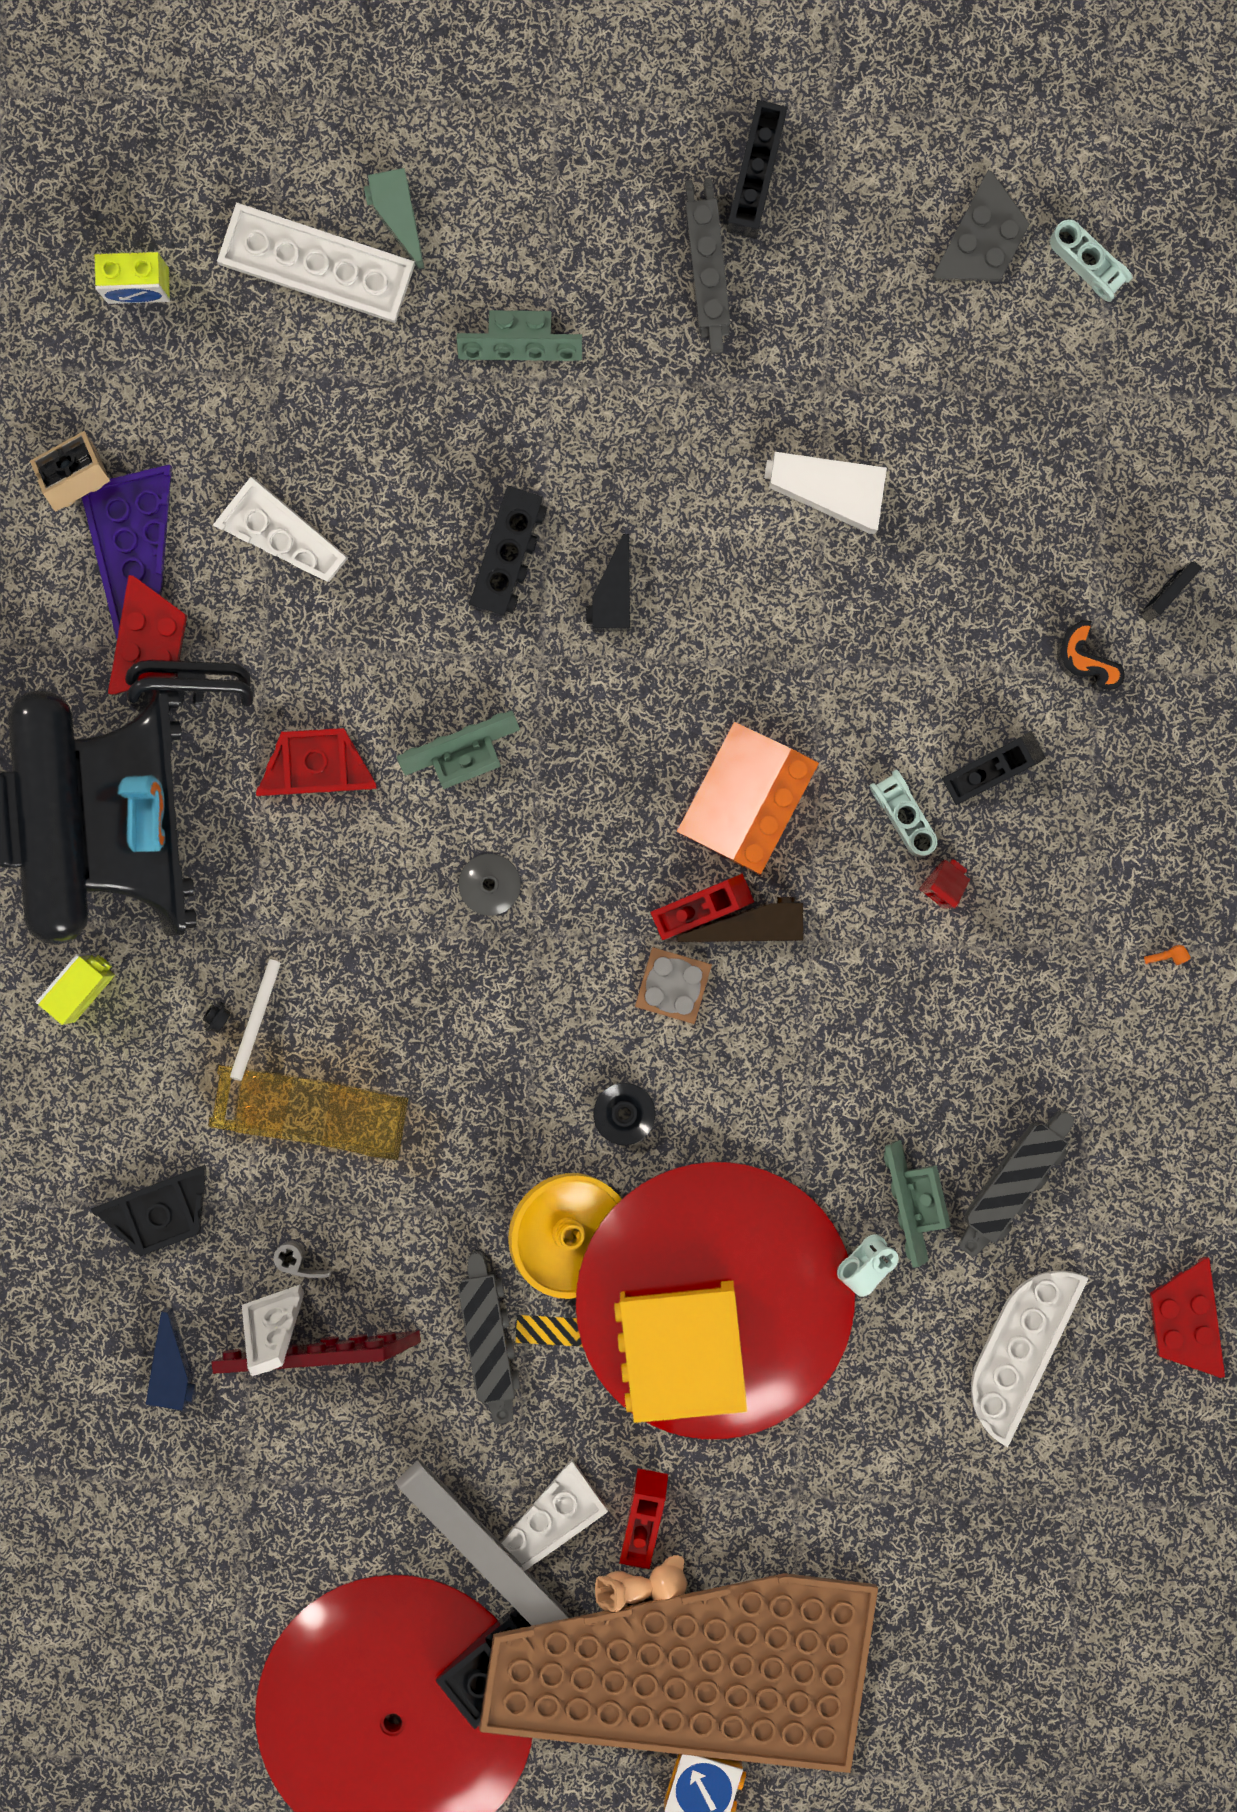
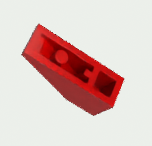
(946, 884)
(702, 907)
(644, 1518)

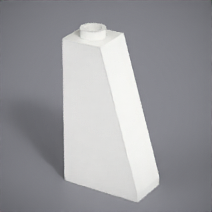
(834, 487)

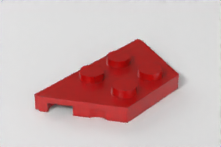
(147, 631)
(315, 764)
(1188, 1320)

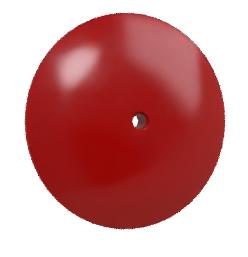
(715, 1227)
(351, 1664)

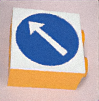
(704, 1784)

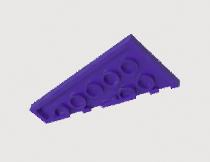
(130, 532)

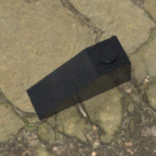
(612, 596)
(994, 768)

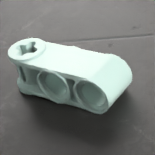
(1095, 275)
(901, 798)

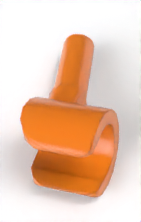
(1178, 953)

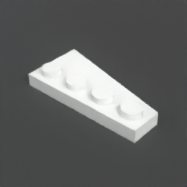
(271, 525)
(555, 1517)

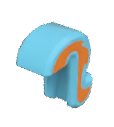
(144, 812)

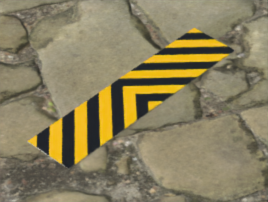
(547, 1330)

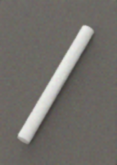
(255, 1020)

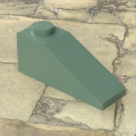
(393, 205)

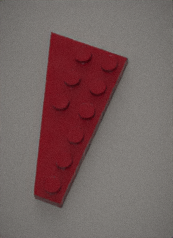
(329, 1352)

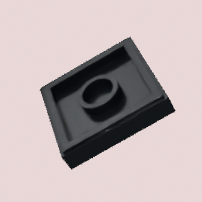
(1170, 591)

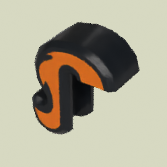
(1082, 664)

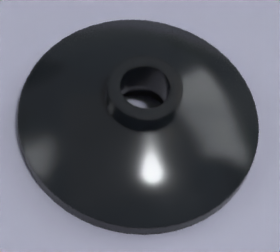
(621, 1130)

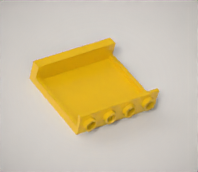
(682, 1354)

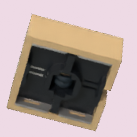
(69, 471)

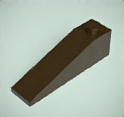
(766, 923)

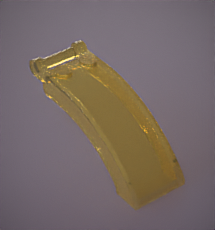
(312, 1112)

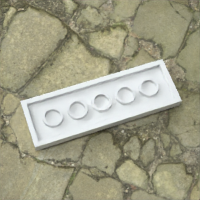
(315, 262)

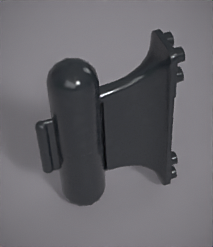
(71, 824)

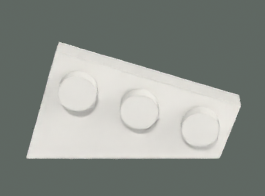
(269, 1328)

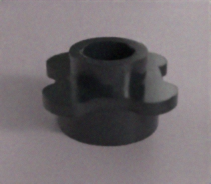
(216, 1017)

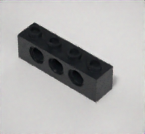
(757, 169)
(514, 504)

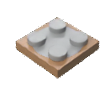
(673, 985)

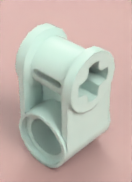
(866, 1268)

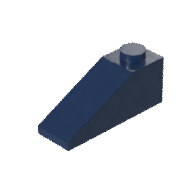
(171, 1371)

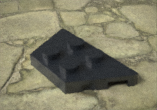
(158, 1212)

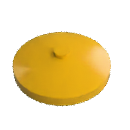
(555, 1229)

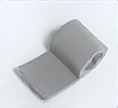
(294, 1268)

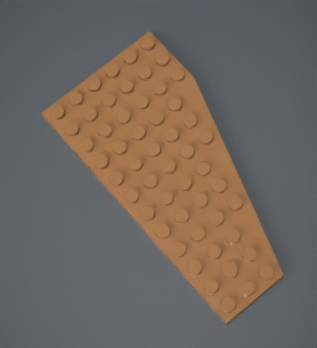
(714, 1673)

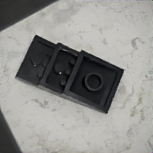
(467, 1675)

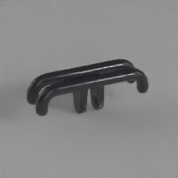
(189, 677)

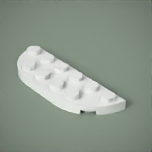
(1021, 1349)

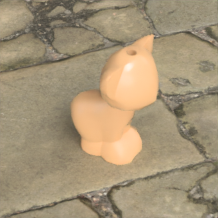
(620, 1588)

